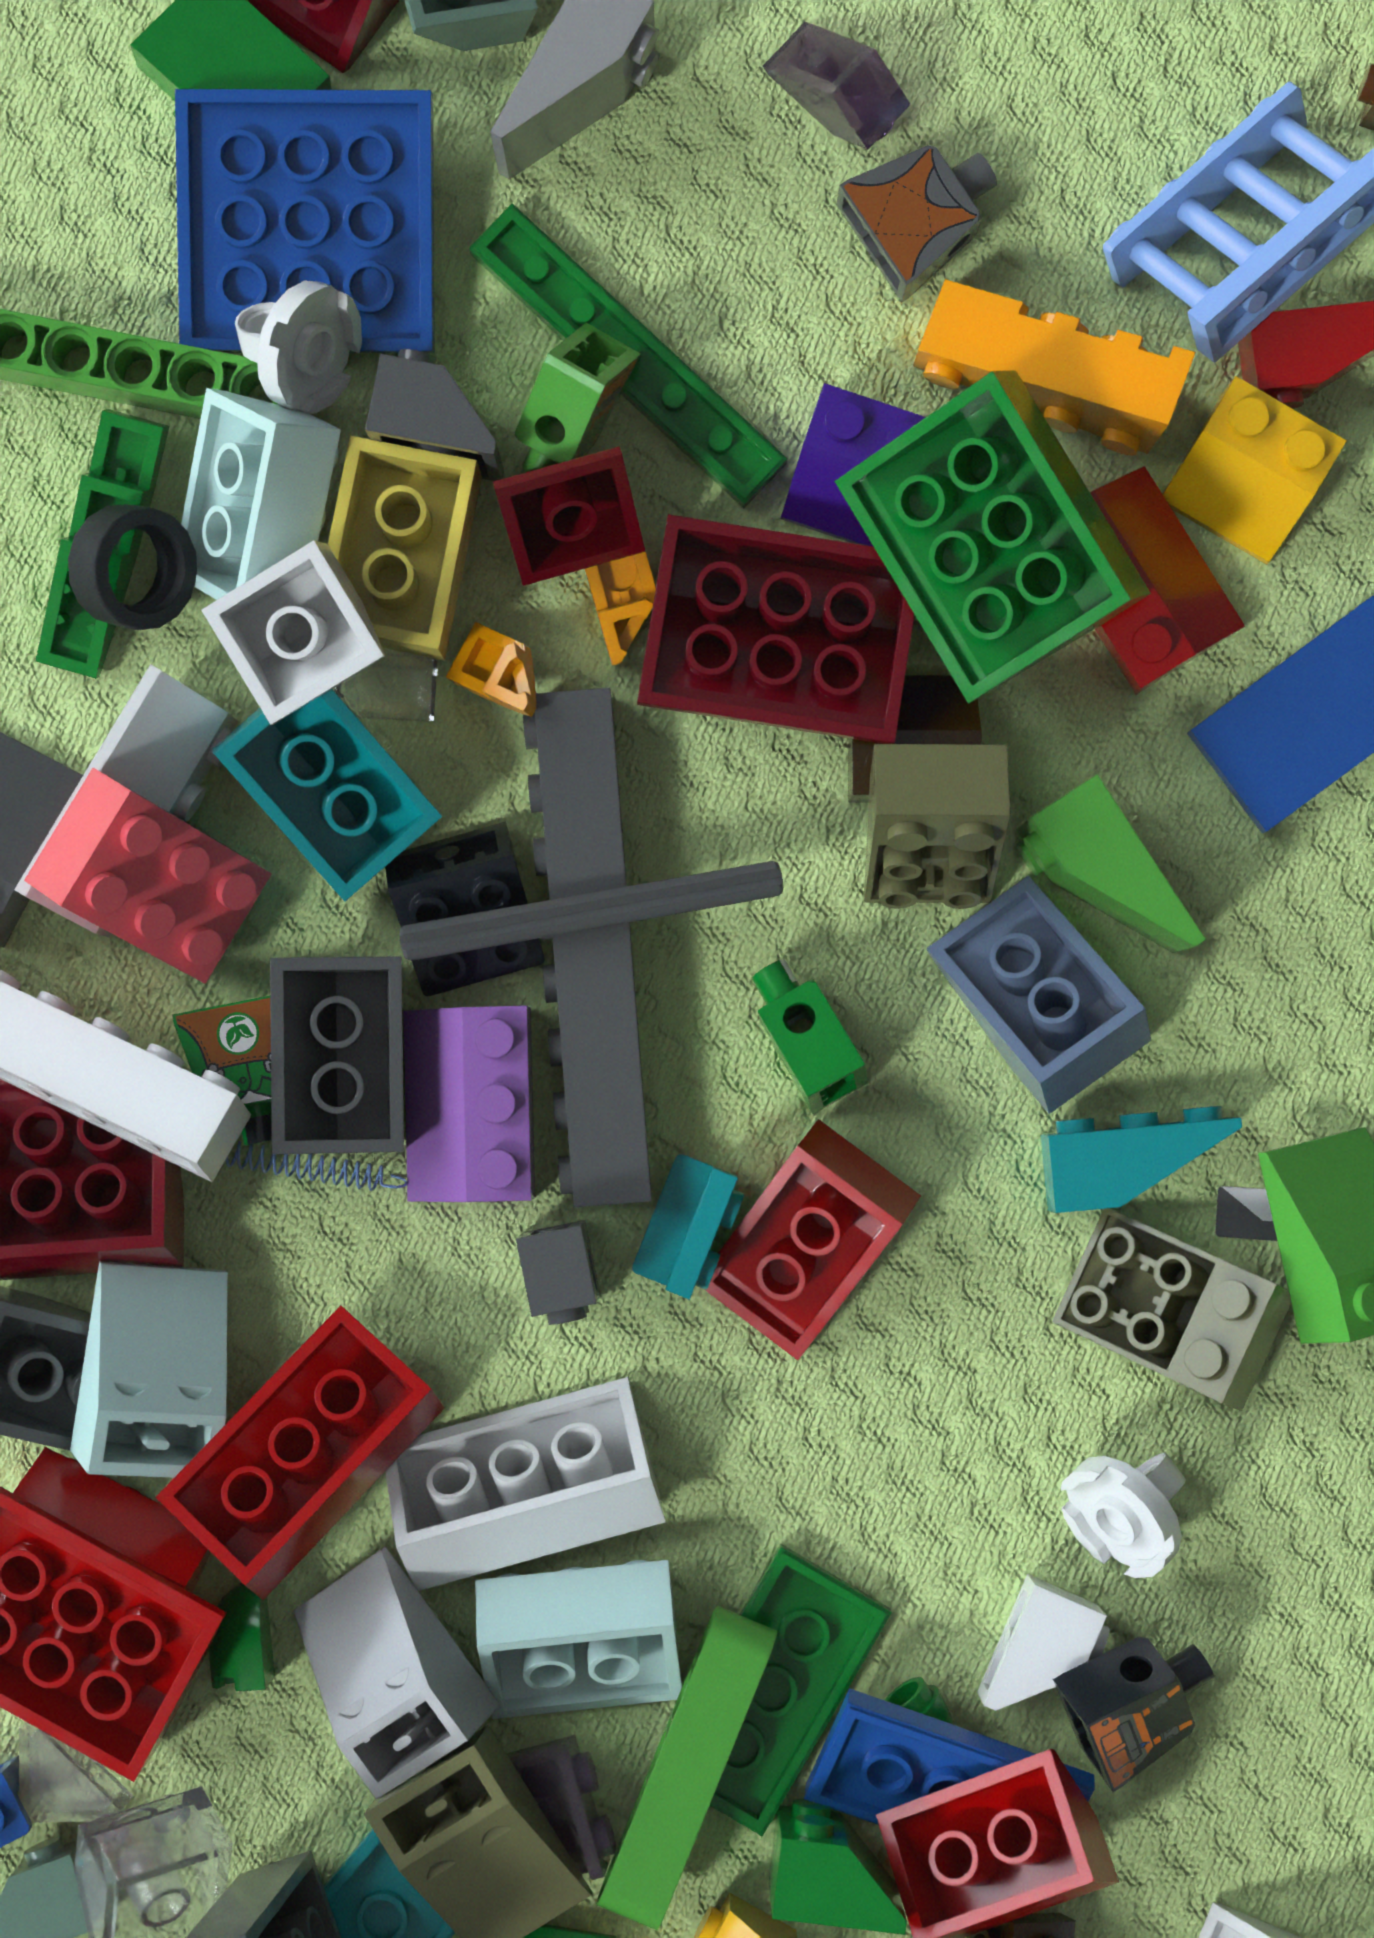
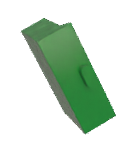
(222, 48)

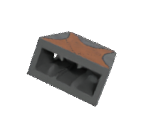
(915, 213)

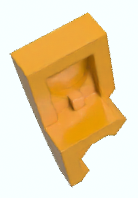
(623, 600)
(496, 669)

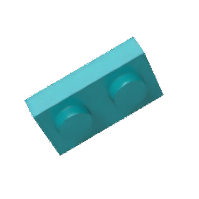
(684, 1225)

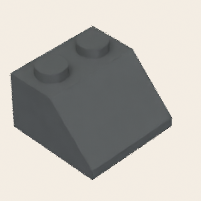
(425, 409)

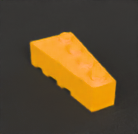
(1074, 377)

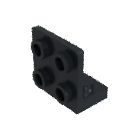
(457, 879)

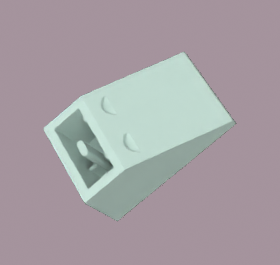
(152, 1369)

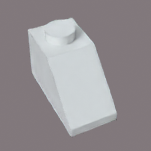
(1041, 1640)

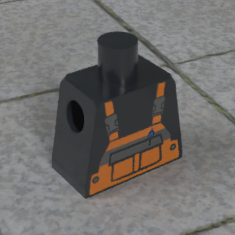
(1131, 1705)

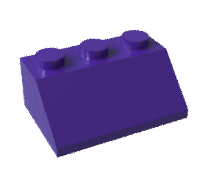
(839, 437)

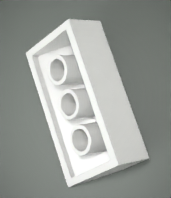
(157, 751)
(522, 1485)

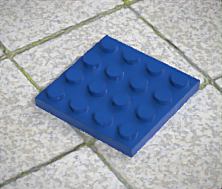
(305, 192)

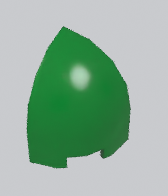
(243, 1643)

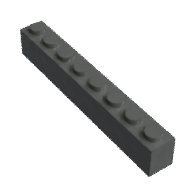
(592, 966)

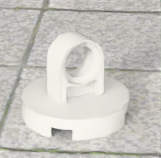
(302, 344)
(1125, 1511)

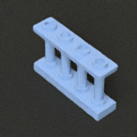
(1267, 271)

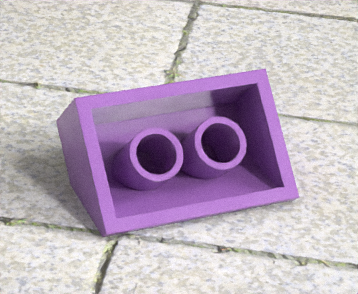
(469, 1104)

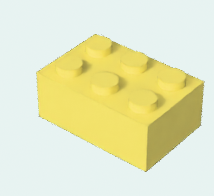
(405, 539)

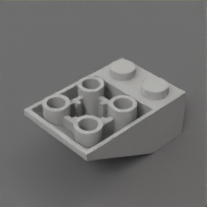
(389, 1674)

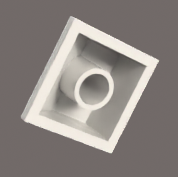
(295, 630)

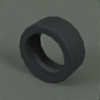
(90, 569)

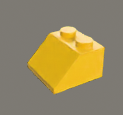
(1252, 470)

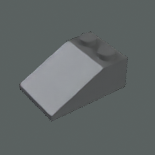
(575, 78)

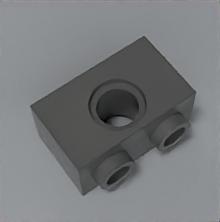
(559, 1271)

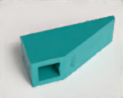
(1117, 1164)

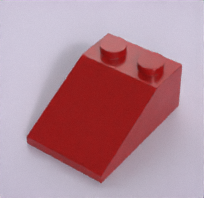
(810, 1239)

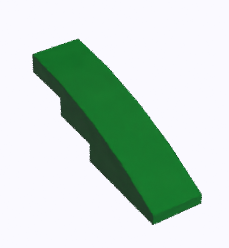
(120, 473)

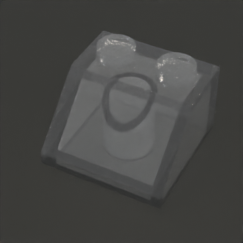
(152, 1867)

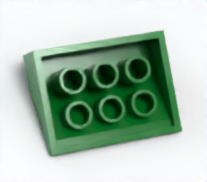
(991, 534)

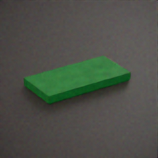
(817, 1651)

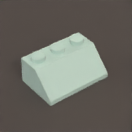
(255, 487)
(578, 1638)

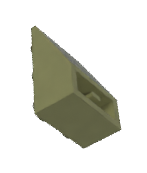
(935, 824)
(1173, 1308)
(478, 1844)

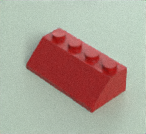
(301, 1452)

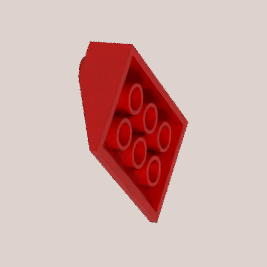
(93, 1639)

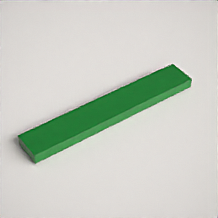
(660, 382)

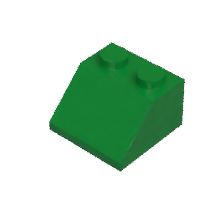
(829, 1874)

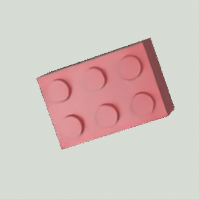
(147, 876)

